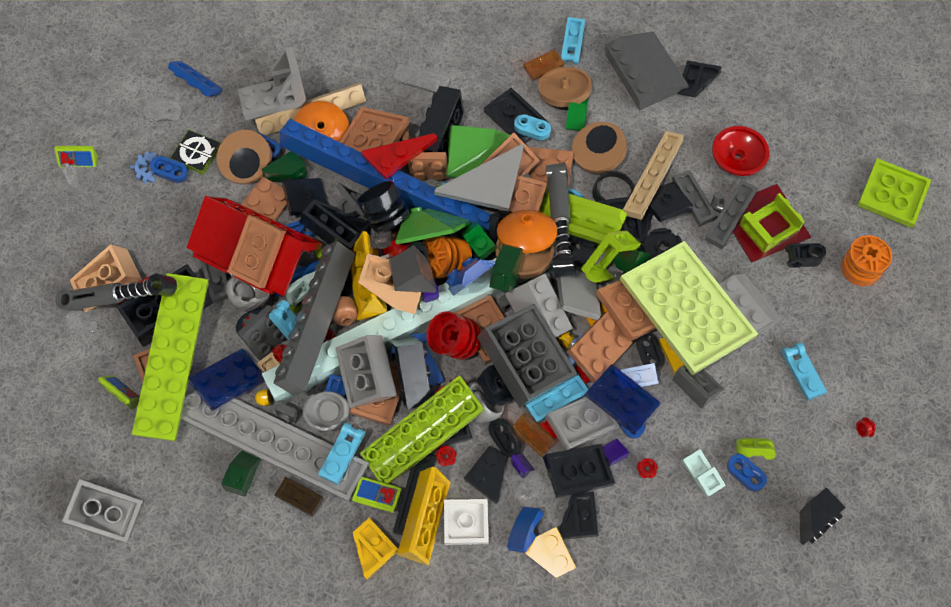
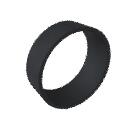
(597, 197)

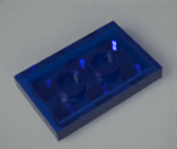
(226, 379)
(622, 399)

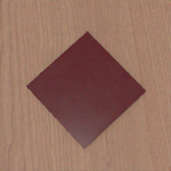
(773, 224)

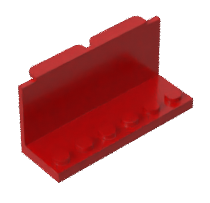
(219, 231)

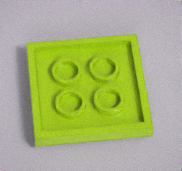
(894, 193)

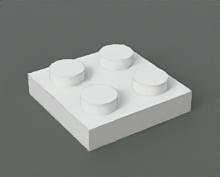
(466, 522)

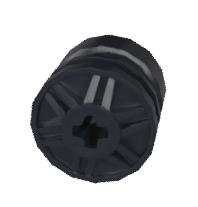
(383, 206)

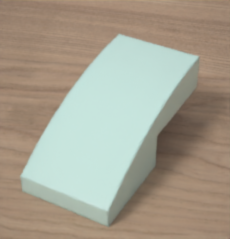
(299, 289)
(703, 474)

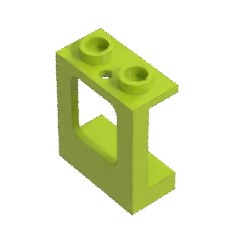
(759, 235)
(620, 242)

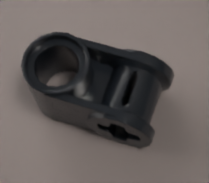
(801, 254)

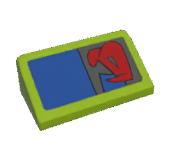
(76, 155)
(120, 390)
(377, 494)

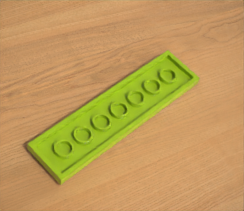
(170, 360)

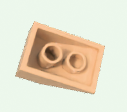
(110, 266)
(378, 279)

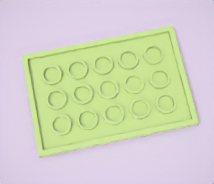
(688, 307)

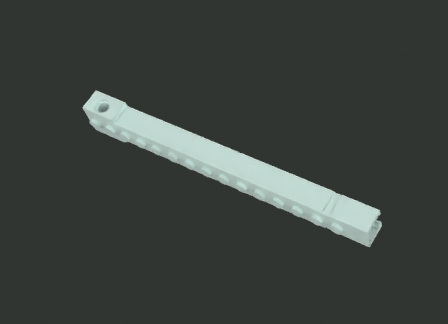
(394, 325)

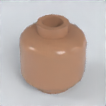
(345, 311)

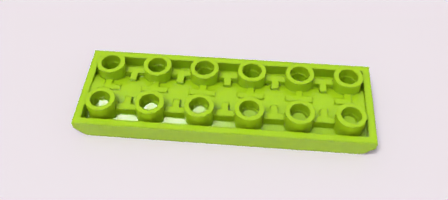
(589, 218)
(422, 431)

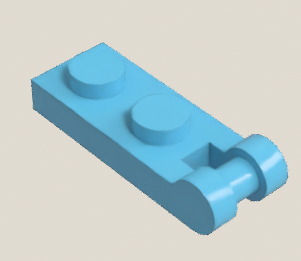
(573, 39)
(288, 323)
(804, 371)
(341, 454)

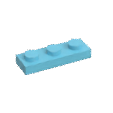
(556, 398)

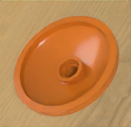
(326, 113)
(527, 230)

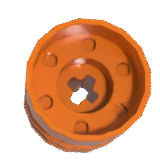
(446, 254)
(866, 260)

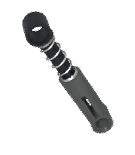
(560, 212)
(115, 293)

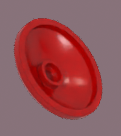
(744, 143)

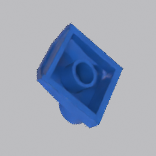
(472, 269)

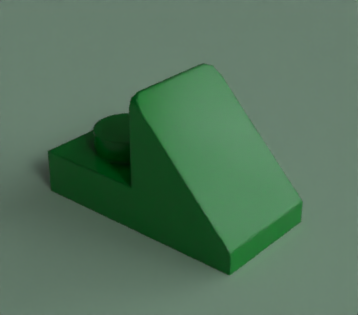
(576, 115)
(478, 240)

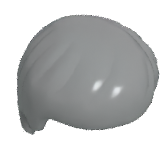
(244, 295)
(325, 411)
(490, 412)

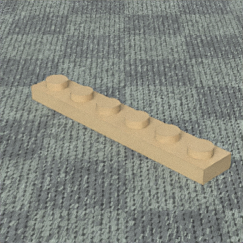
(342, 98)
(653, 175)

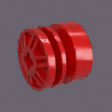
(453, 335)

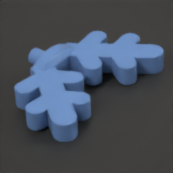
(147, 176)

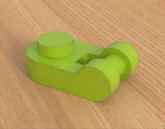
(756, 447)

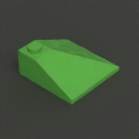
(470, 148)
(428, 223)

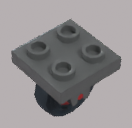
(259, 332)

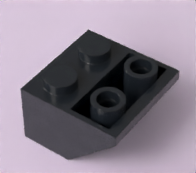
(819, 516)

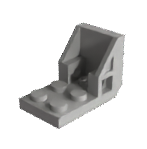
(277, 95)

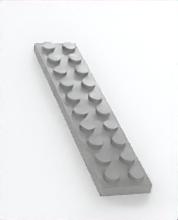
(271, 441)

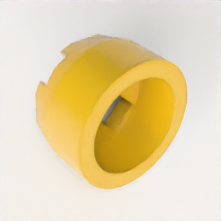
(565, 339)
(263, 397)

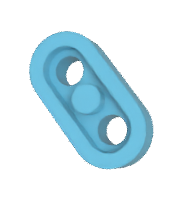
(531, 127)

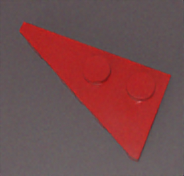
(394, 156)

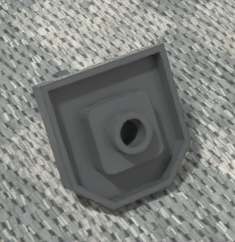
(349, 202)

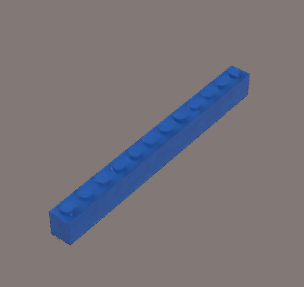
(353, 166)

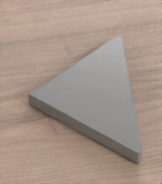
(487, 184)

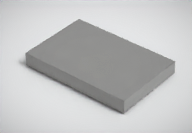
(579, 296)
(580, 423)

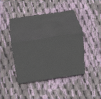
(412, 272)
(699, 387)

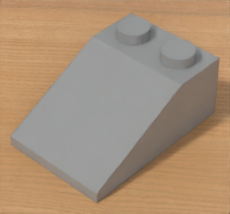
(100, 511)

